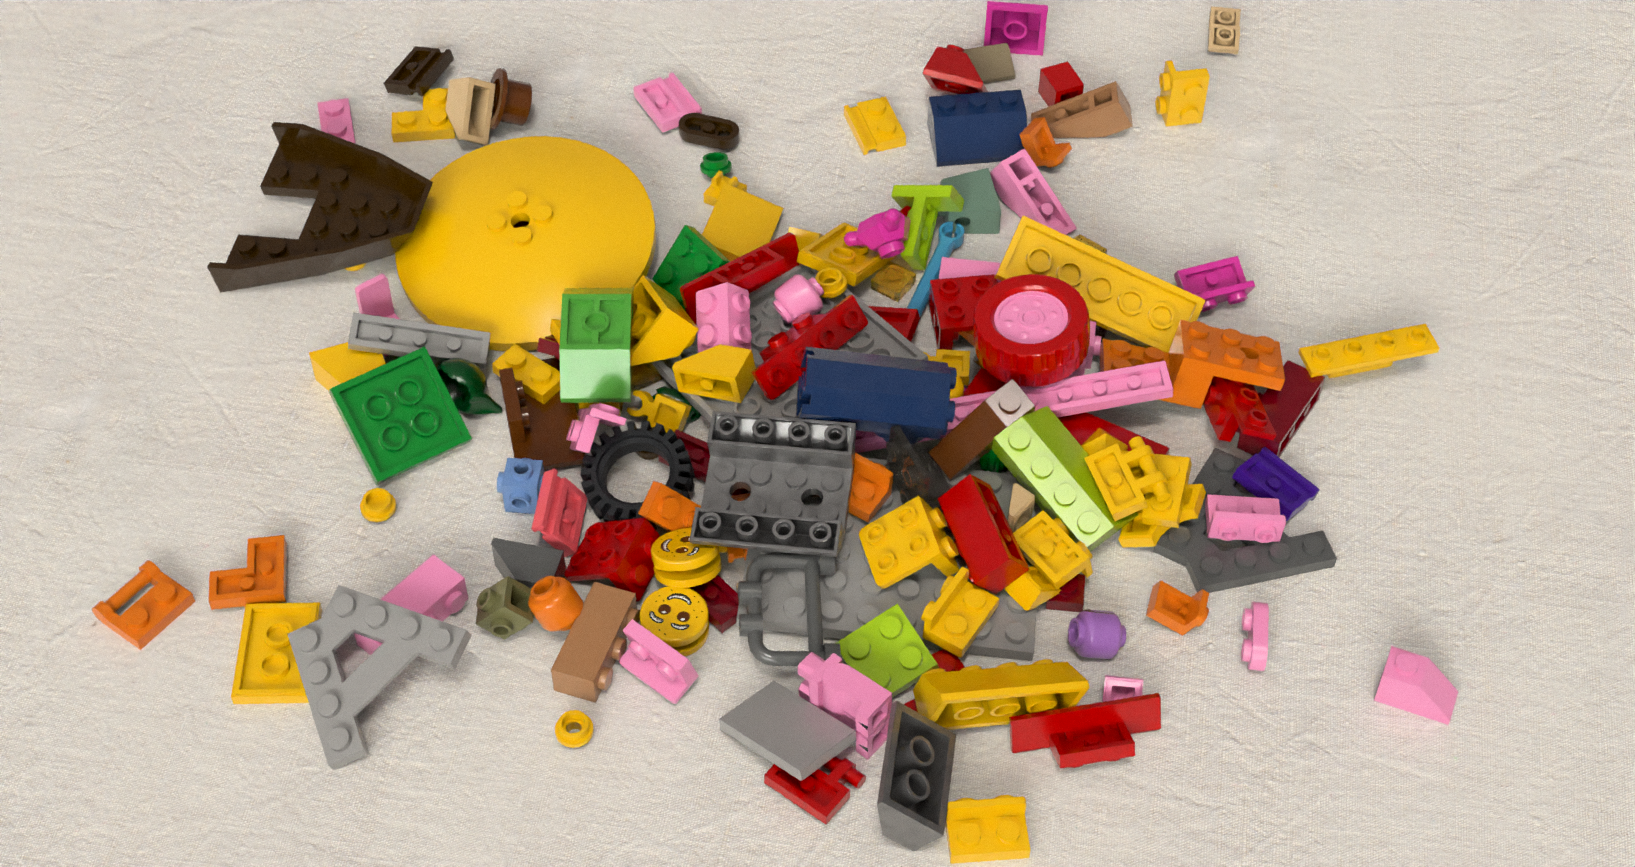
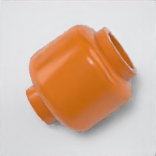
(555, 603)

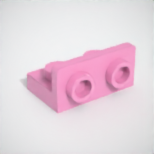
(1244, 518)
(657, 663)

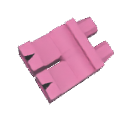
(848, 698)

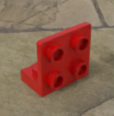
(953, 305)

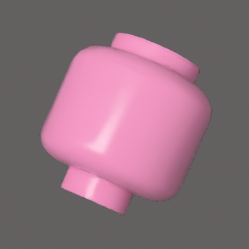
(798, 297)

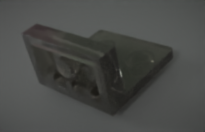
(913, 471)

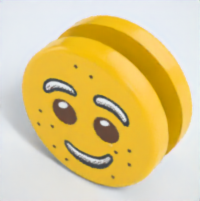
(684, 563)
(677, 618)

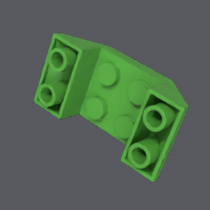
(596, 345)

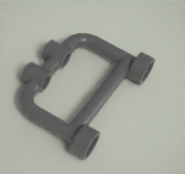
(751, 594)

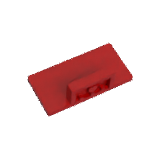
(747, 271)

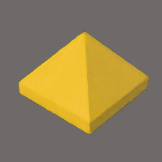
(1100, 440)

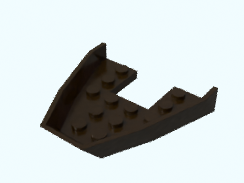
(359, 213)

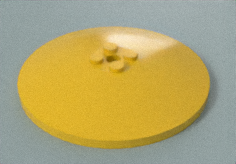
(483, 274)

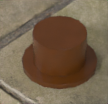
(511, 100)

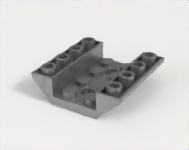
(780, 465)

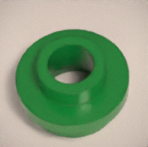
(714, 162)

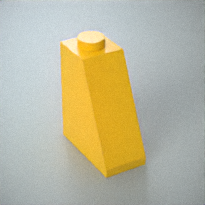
(340, 364)

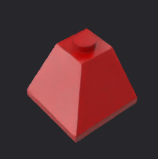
(953, 71)

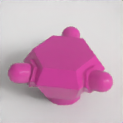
(882, 233)

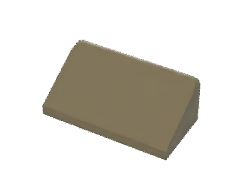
(992, 62)

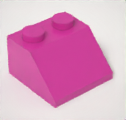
(1017, 25)

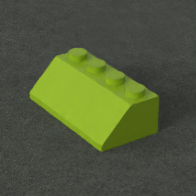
(1054, 469)

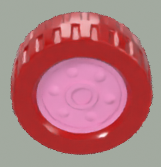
(1031, 330)

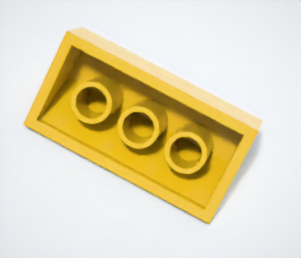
(994, 694)

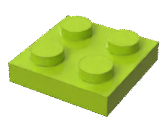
(888, 651)

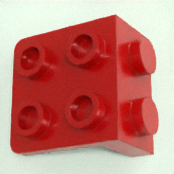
(616, 552)

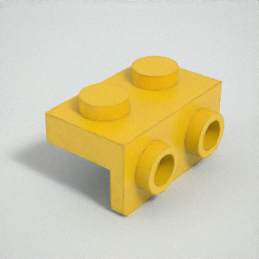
(1182, 95)

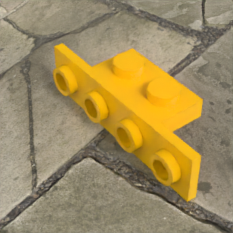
(1368, 351)

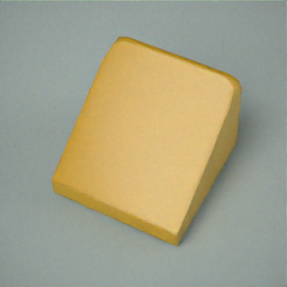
(1031, 589)

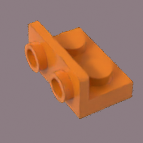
(869, 488)

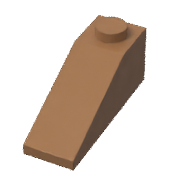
(1089, 114)

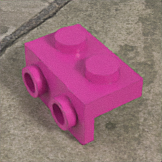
(1216, 282)

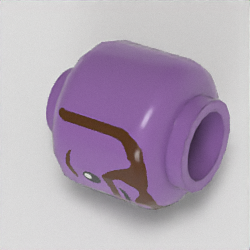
(1096, 634)

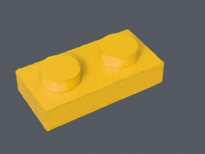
(538, 377)

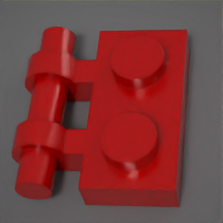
(818, 793)

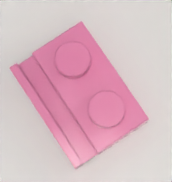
(666, 101)

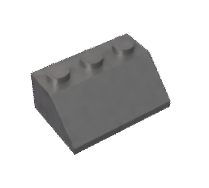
(915, 778)

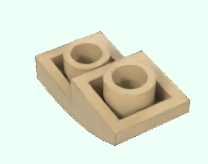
(1224, 30)

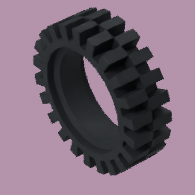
(621, 444)

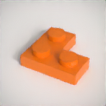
(258, 583)

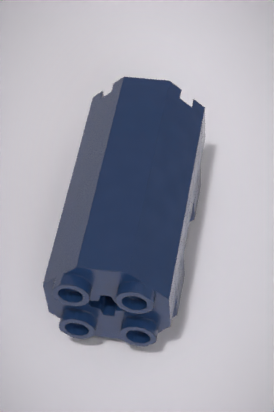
(877, 392)

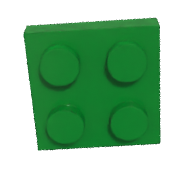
(686, 261)

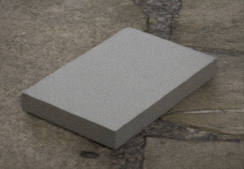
(787, 730)

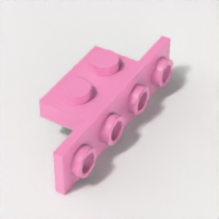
(583, 431)

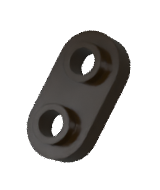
(709, 131)

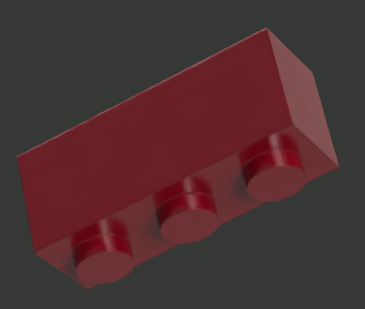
(1285, 409)

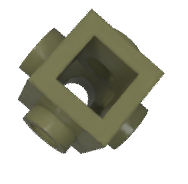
(504, 608)

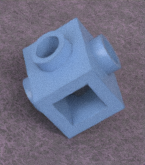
(520, 484)

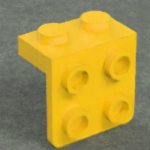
(907, 542)

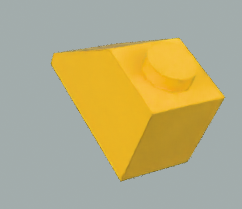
(716, 373)

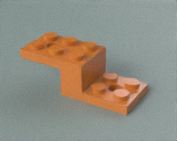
(1200, 354)

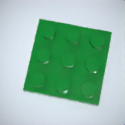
(400, 415)

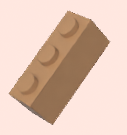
(595, 643)

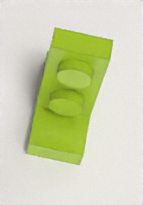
(924, 204)

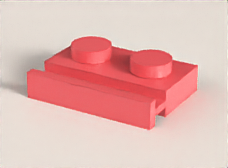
(559, 512)

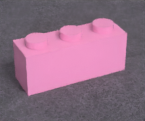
(429, 590)

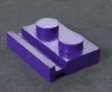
(1271, 477)

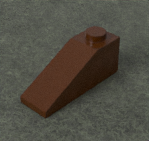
(975, 434)

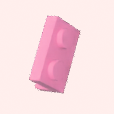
(723, 317)

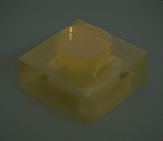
(893, 281)

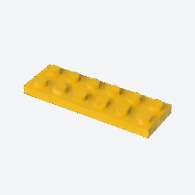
(1114, 291)

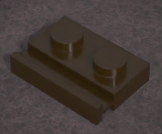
(418, 71)

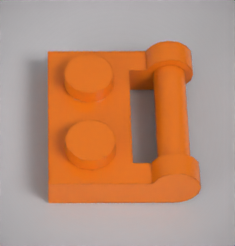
(148, 614)

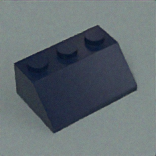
(976, 127)

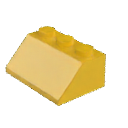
(658, 324)

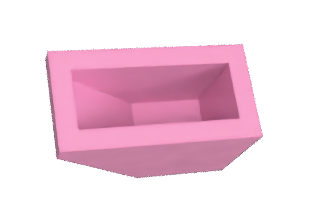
(1416, 686)

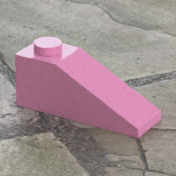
(1028, 193)

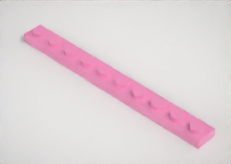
(1067, 396)

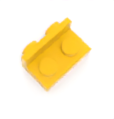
(1052, 551)
(958, 614)
(987, 829)

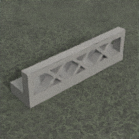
(402, 337)

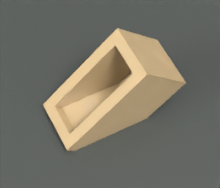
(470, 108)

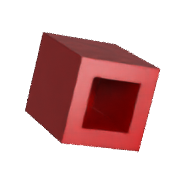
(1059, 83)

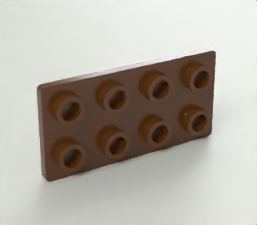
(537, 428)

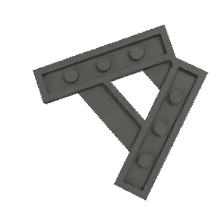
(1241, 566)

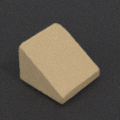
(1020, 507)

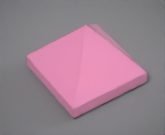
(1121, 687)

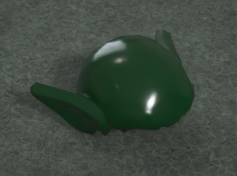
(467, 387)

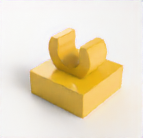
(717, 183)

